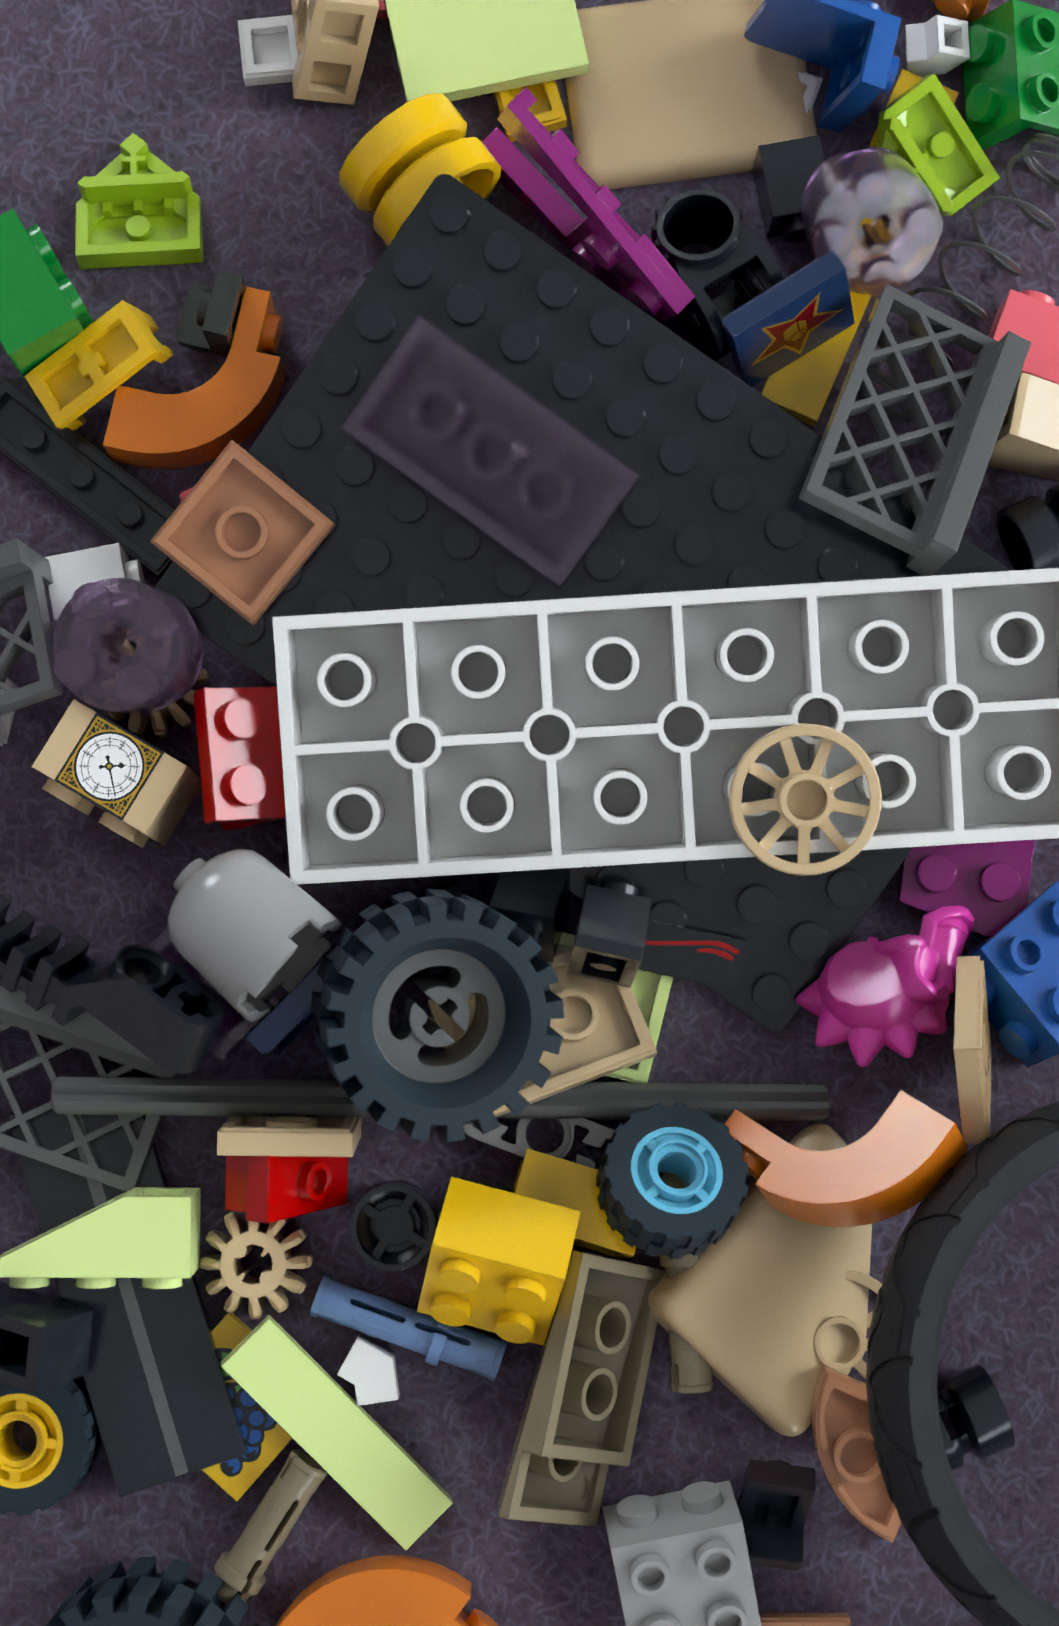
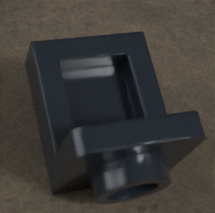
(774, 1511)

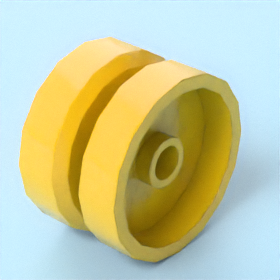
(404, 156)

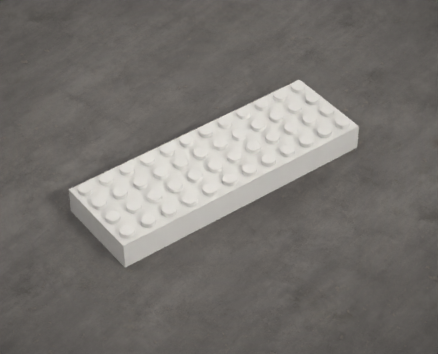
(623, 717)

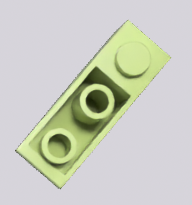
(134, 1235)

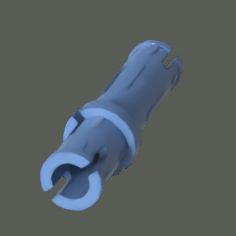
(408, 1328)

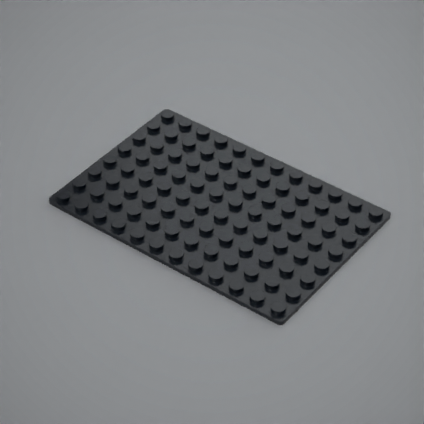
(704, 515)

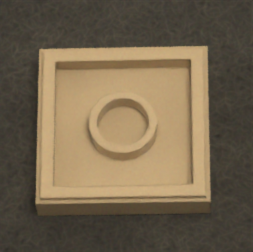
(972, 1049)
(289, 1136)

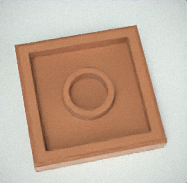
(242, 532)

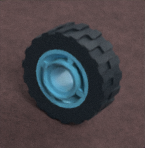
(664, 1217)

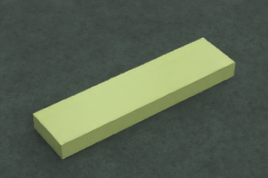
(336, 1432)

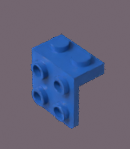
(840, 35)
(1024, 979)

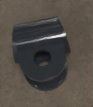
(712, 220)

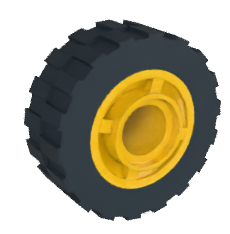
(64, 1447)

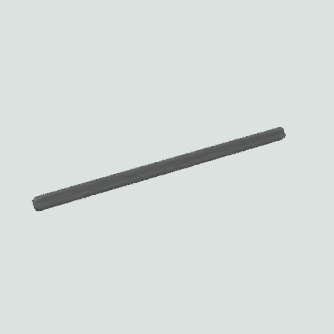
(329, 1099)

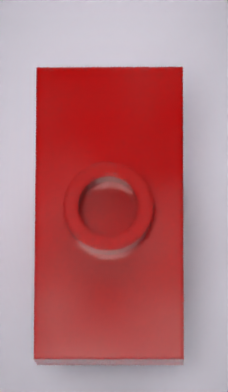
(284, 1185)

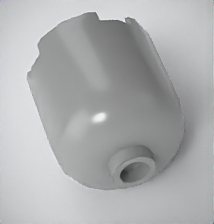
(247, 928)

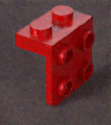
(240, 756)

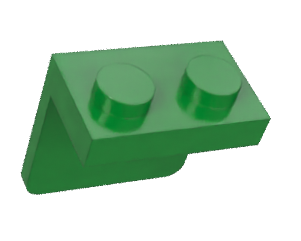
(1012, 72)

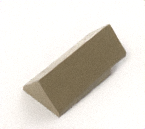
(583, 1393)

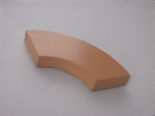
(848, 1451)

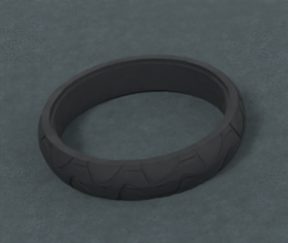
(905, 1365)

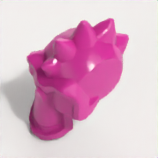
(889, 988)

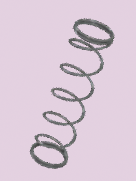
(1051, 180)

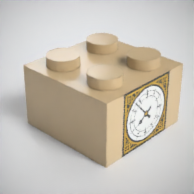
(111, 768)

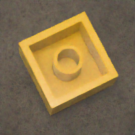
(498, 1262)

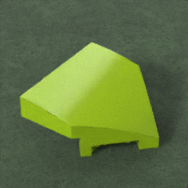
(937, 144)
(137, 213)

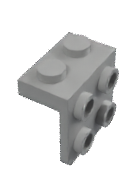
(682, 1558)

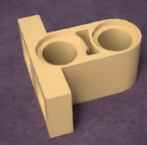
(331, 47)

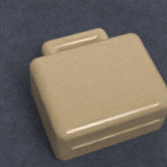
(680, 92)
(763, 1296)

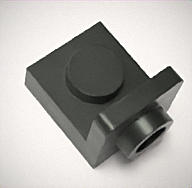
(212, 314)

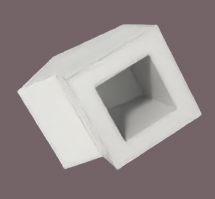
(936, 45)
(371, 1371)

